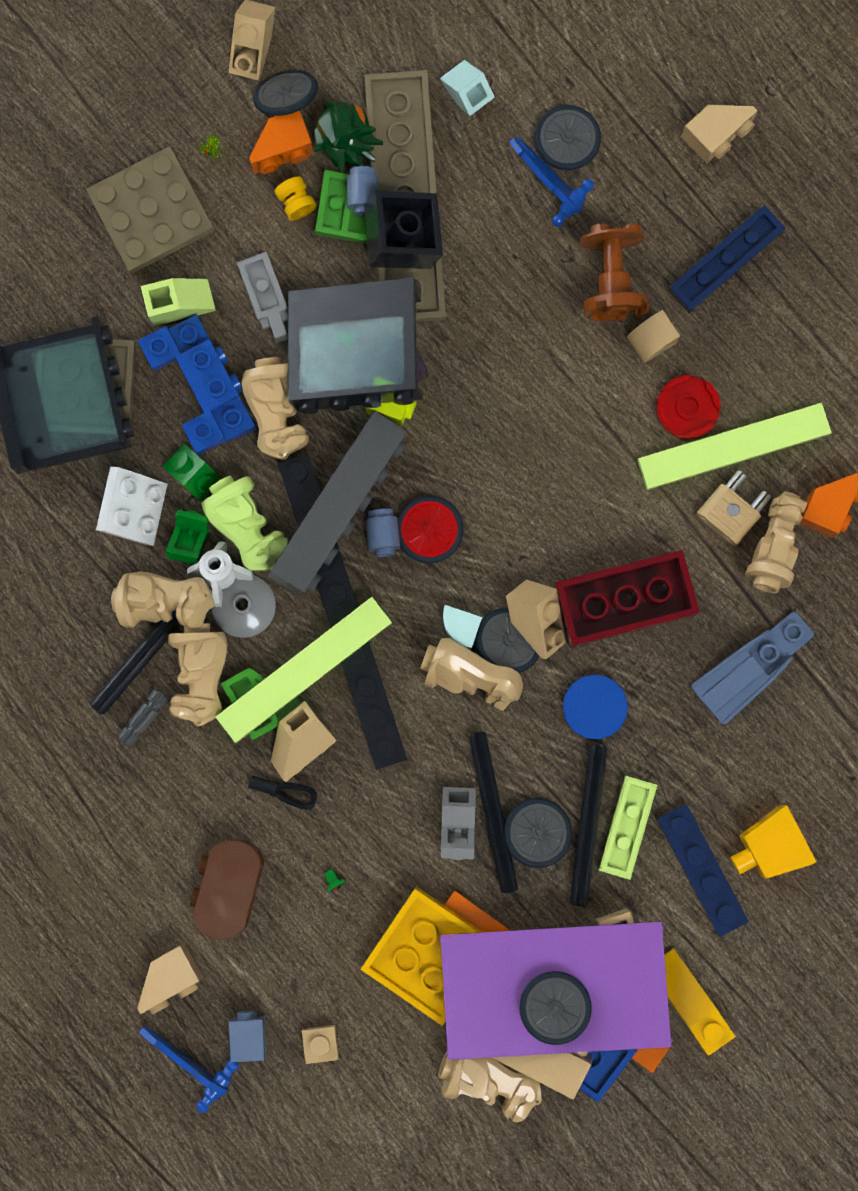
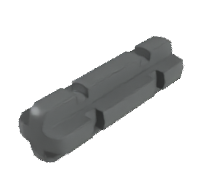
(143, 717)

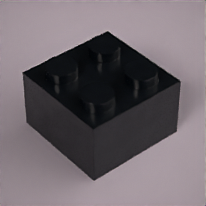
(403, 230)

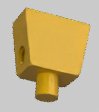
(773, 846)

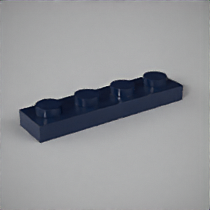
(726, 259)
(702, 870)

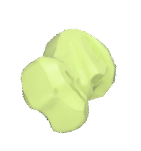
(237, 518)

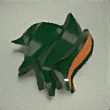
(345, 134)

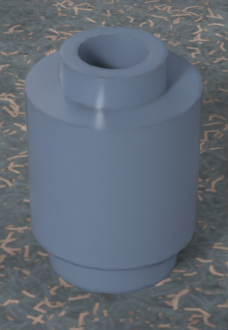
(360, 187)
(382, 532)

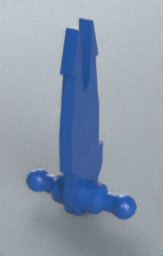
(571, 199)
(214, 1085)

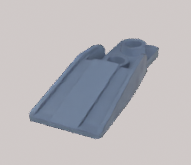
(751, 668)

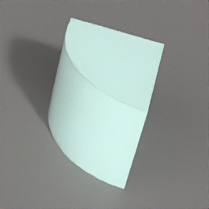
(467, 87)
(461, 625)

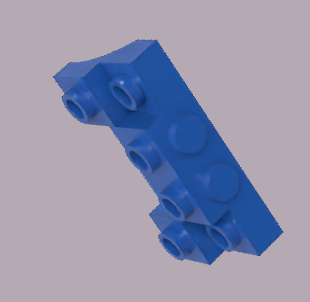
(203, 367)

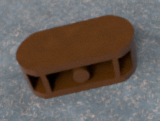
(227, 889)

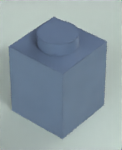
(248, 1037)

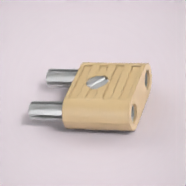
(730, 513)

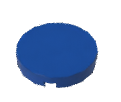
(595, 707)

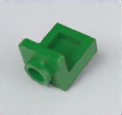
(191, 472)
(188, 537)

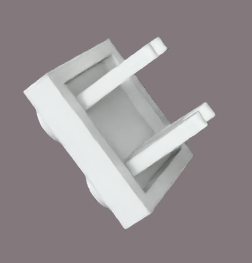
(131, 506)

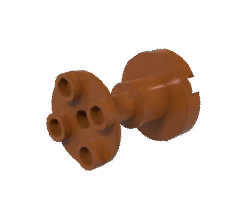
(615, 293)

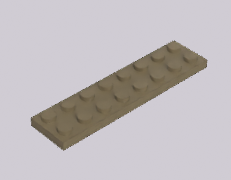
(405, 163)

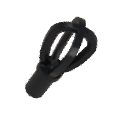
(274, 788)

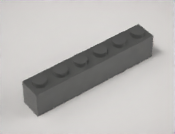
(337, 504)

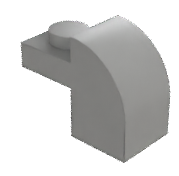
(458, 823)

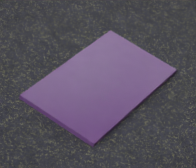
(614, 962)

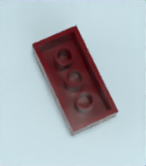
(626, 599)

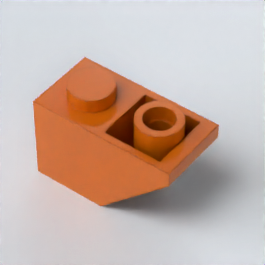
(281, 142)
(829, 506)

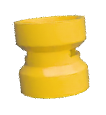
(295, 198)

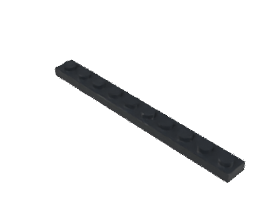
(338, 603)

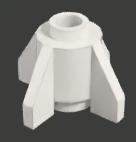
(219, 577)

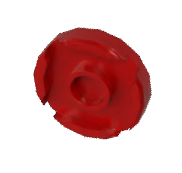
(688, 407)

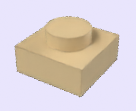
(320, 1044)

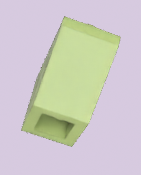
(177, 299)

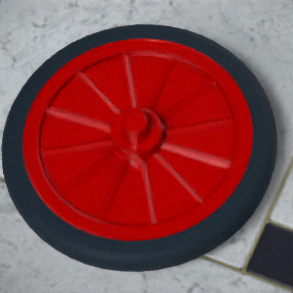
(430, 529)

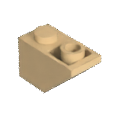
(251, 39)
(716, 127)
(537, 616)
(299, 741)
(168, 976)

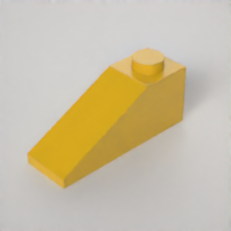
(695, 1006)

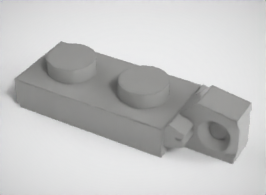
(265, 294)

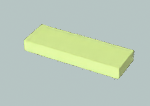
(627, 827)

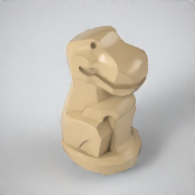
(268, 399)
(775, 552)
(155, 598)
(201, 662)
(461, 669)
(486, 1080)

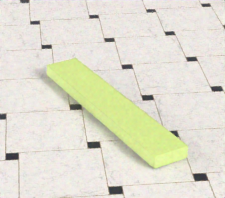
(734, 446)
(303, 670)

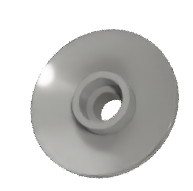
(255, 618)

